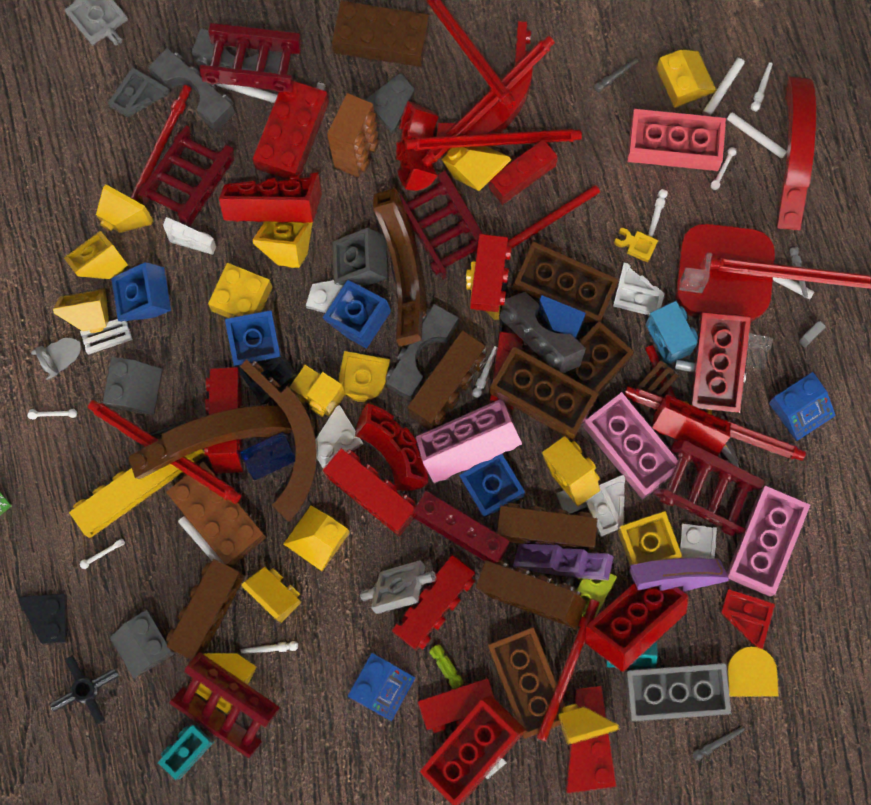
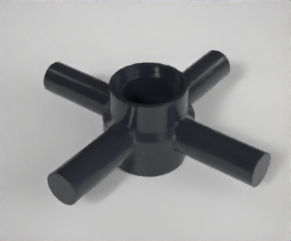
(75, 694)

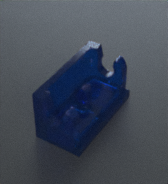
(268, 456)

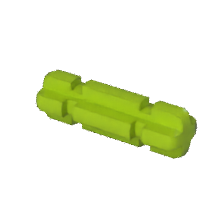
(446, 666)

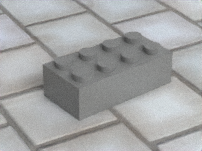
(677, 692)

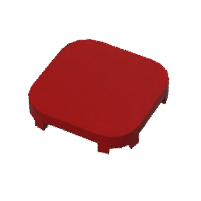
(726, 290)

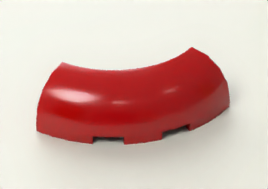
(419, 123)
(395, 445)

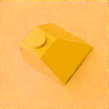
(475, 164)
(121, 212)
(284, 242)
(96, 258)
(84, 310)
(316, 537)
(235, 665)
(583, 724)

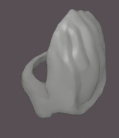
(57, 355)

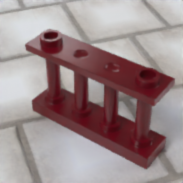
(251, 38)
(198, 194)
(454, 206)
(726, 473)
(460, 529)
(234, 691)

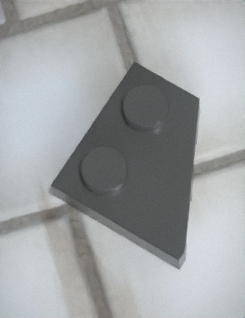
(136, 93)
(391, 101)

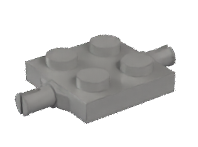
(97, 19)
(398, 587)

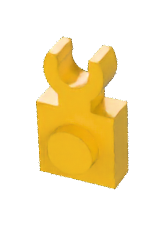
(639, 246)

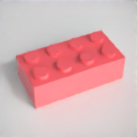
(676, 139)

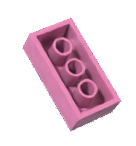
(468, 441)
(631, 445)
(767, 541)

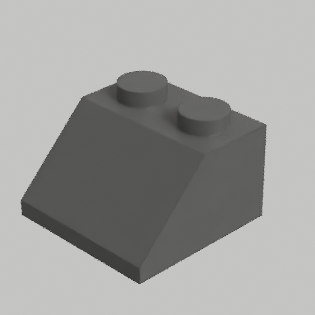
(360, 258)
(132, 386)
(141, 643)

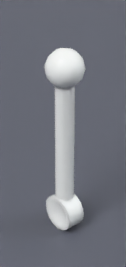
(716, 183)
(32, 414)
(85, 563)

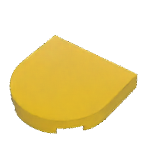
(363, 376)
(752, 674)

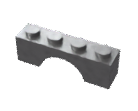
(204, 49)
(173, 72)
(436, 327)
(556, 349)

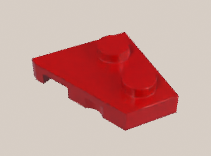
(748, 616)

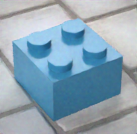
(671, 332)

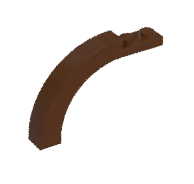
(406, 265)
(209, 431)
(305, 442)

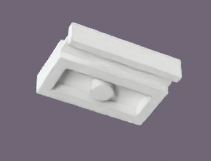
(697, 541)

